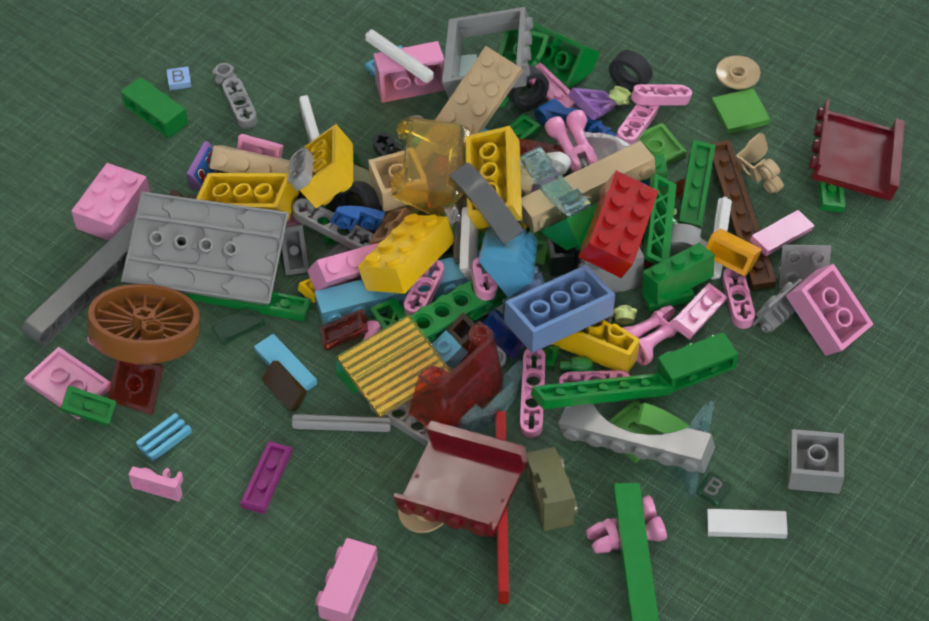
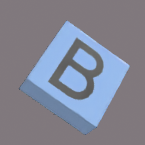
(179, 78)

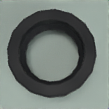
(636, 63)
(535, 95)
(365, 191)

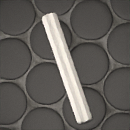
(399, 56)
(721, 221)

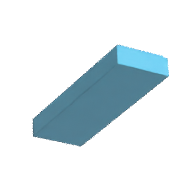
(274, 350)

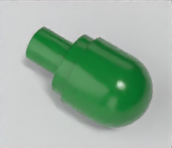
(576, 364)

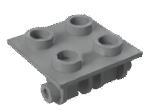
(802, 261)
(776, 309)

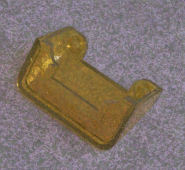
(430, 156)

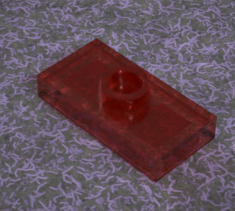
(344, 329)

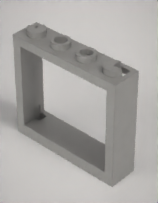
(485, 24)

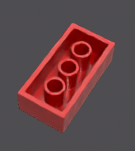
(618, 224)

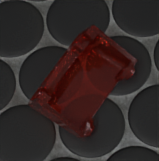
(476, 380)

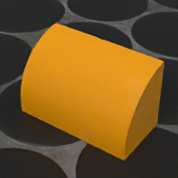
(733, 251)

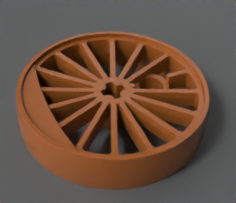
(134, 311)

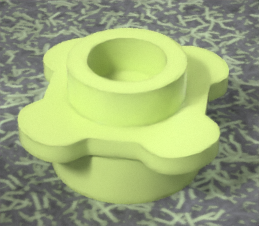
(620, 95)
(624, 314)

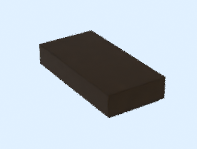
(284, 385)

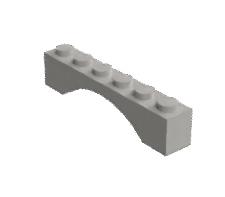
(683, 448)

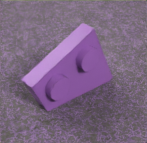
(592, 102)

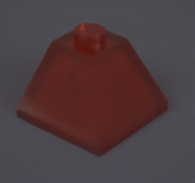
(136, 385)

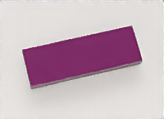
(266, 477)

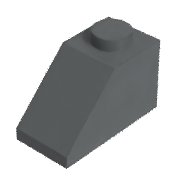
(294, 250)

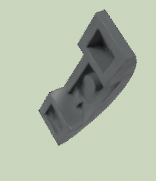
(487, 202)

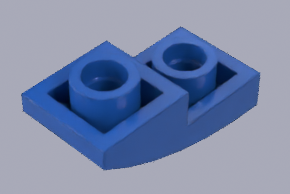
(348, 216)

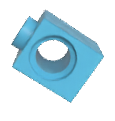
(449, 349)

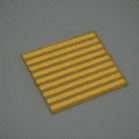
(389, 364)

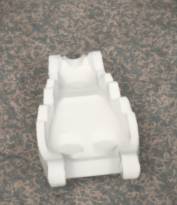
(602, 143)

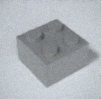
(816, 461)

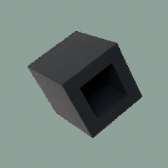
(559, 259)

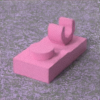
(259, 146)
(150, 482)

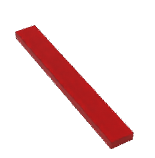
(502, 530)

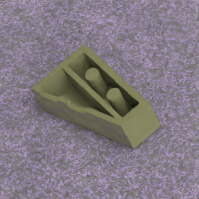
(551, 488)

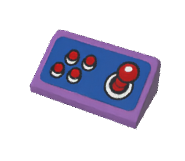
(200, 167)

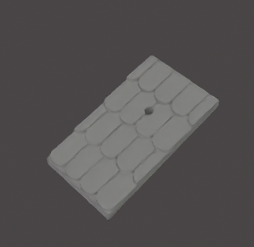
(225, 252)

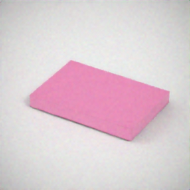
(59, 371)

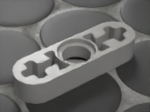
(238, 111)
(300, 169)

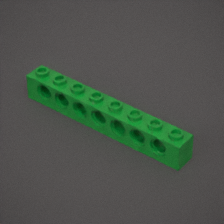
(441, 314)

